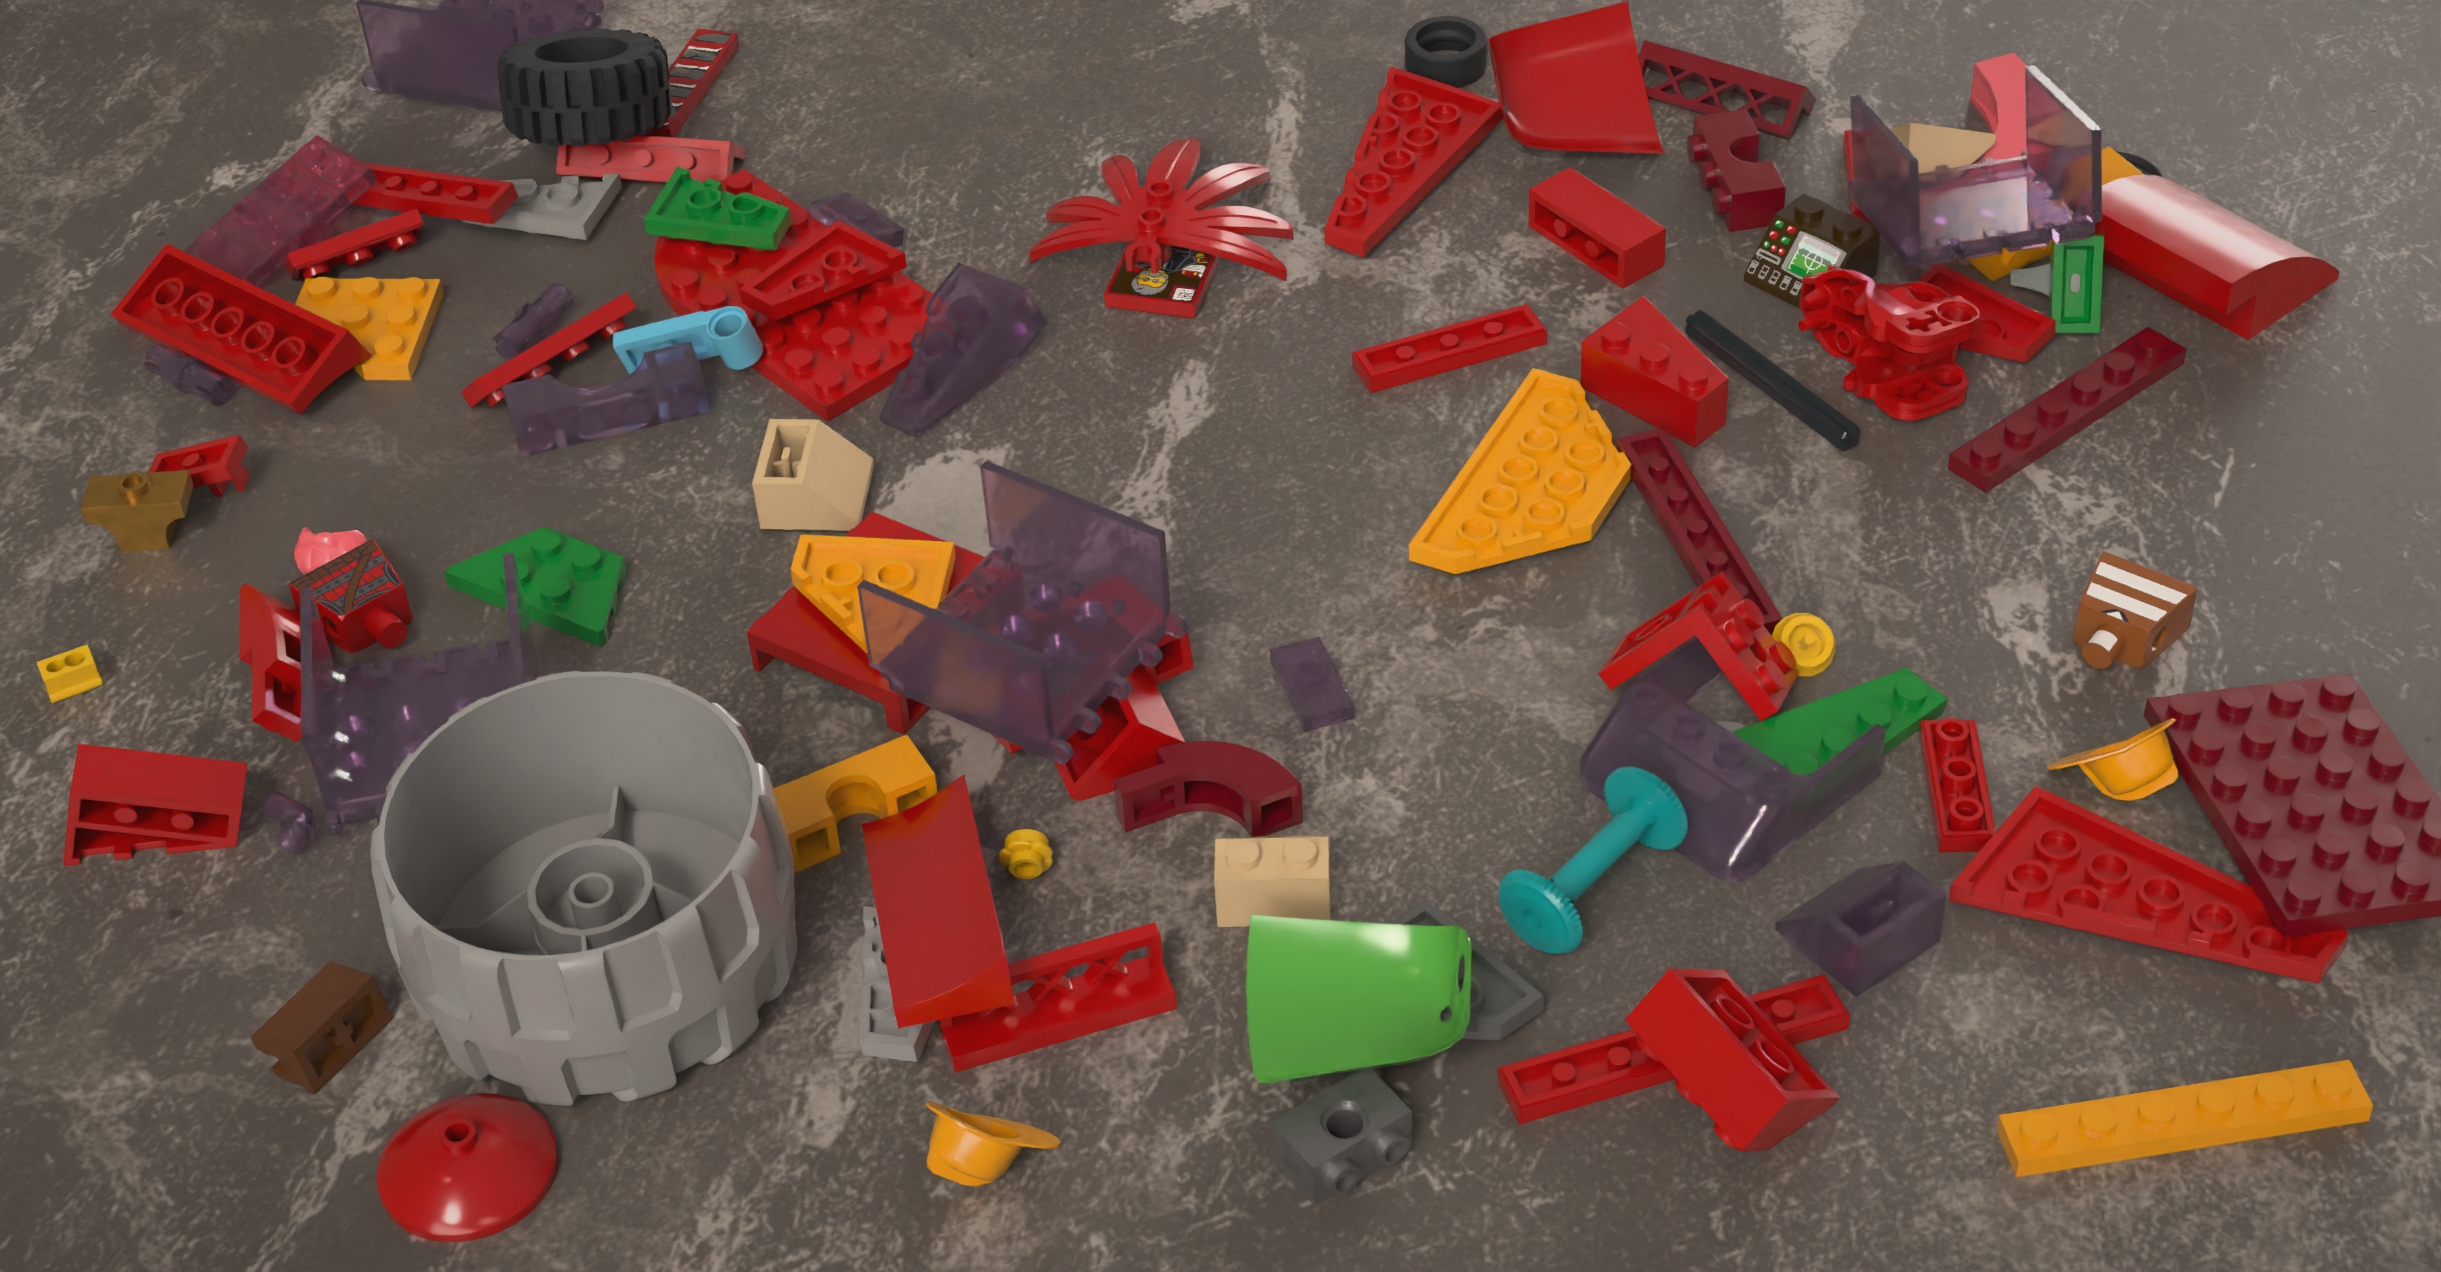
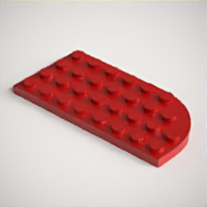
(820, 355)

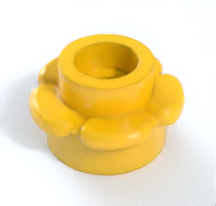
(1026, 853)

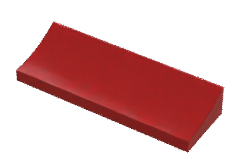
(238, 329)
(936, 910)

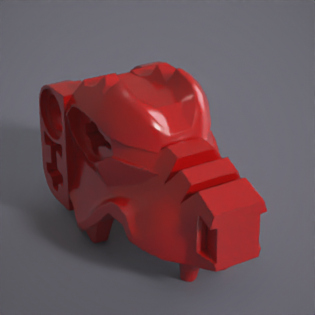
(1894, 336)

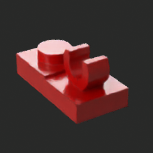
(208, 463)

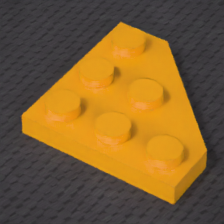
(382, 314)
(833, 566)

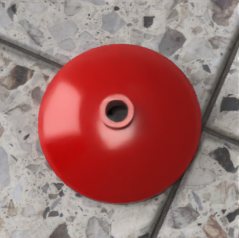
(467, 1167)

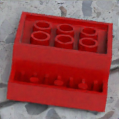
(2205, 254)

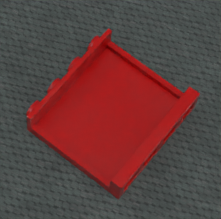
(808, 639)

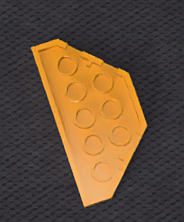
(1531, 483)

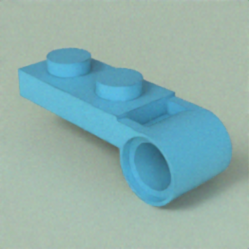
(712, 333)

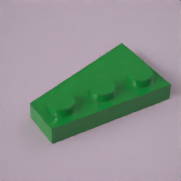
(712, 215)

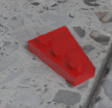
(2004, 325)

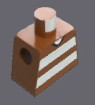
(2131, 613)

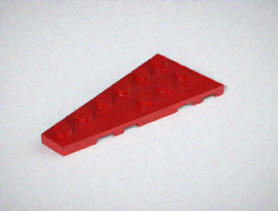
(1403, 154)
(2104, 879)

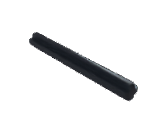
(1773, 380)

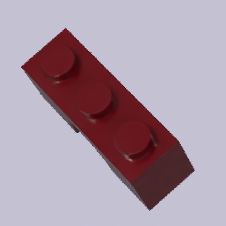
(1727, 158)

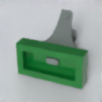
(2071, 284)

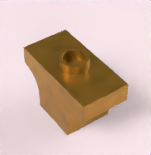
(138, 507)

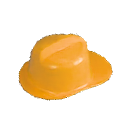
(2128, 767)
(978, 1147)

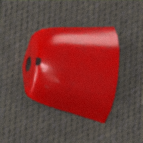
(1575, 84)

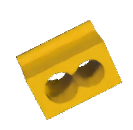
(69, 673)

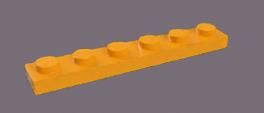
(2183, 1118)

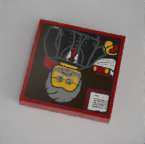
(1172, 291)

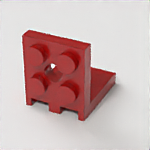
(1730, 632)

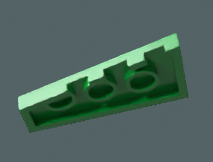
(1821, 729)

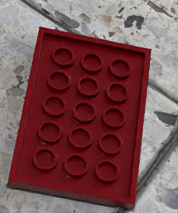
(2311, 800)

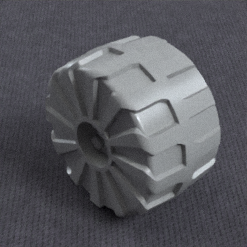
(587, 885)

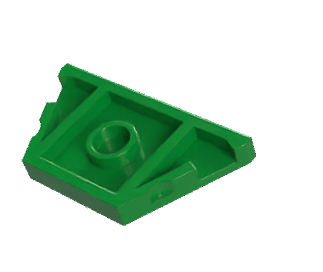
(562, 580)

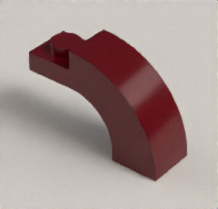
(1211, 779)

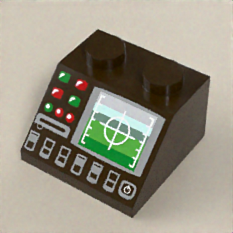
(1805, 241)

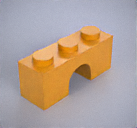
(871, 782)

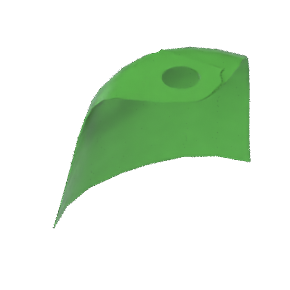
(1351, 994)

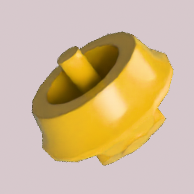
(1808, 640)

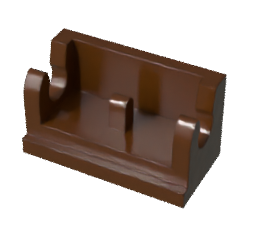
(323, 1026)

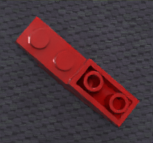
(273, 649)

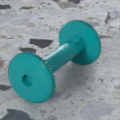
(1543, 909)

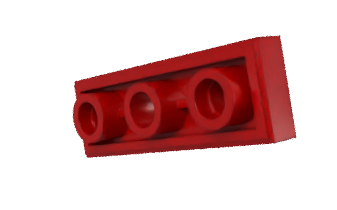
(355, 246)
(1956, 784)

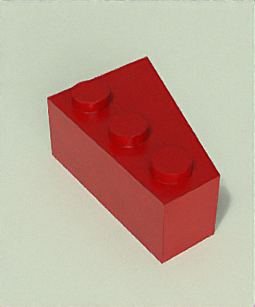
(1655, 374)
(151, 801)

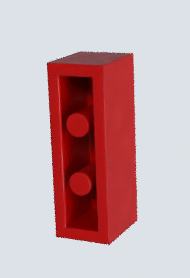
(1597, 227)

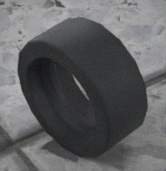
(1447, 34)

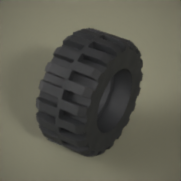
(584, 87)

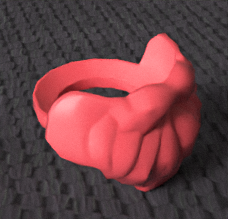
(318, 549)

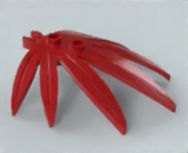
(1168, 214)

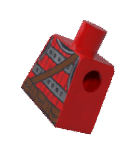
(358, 599)

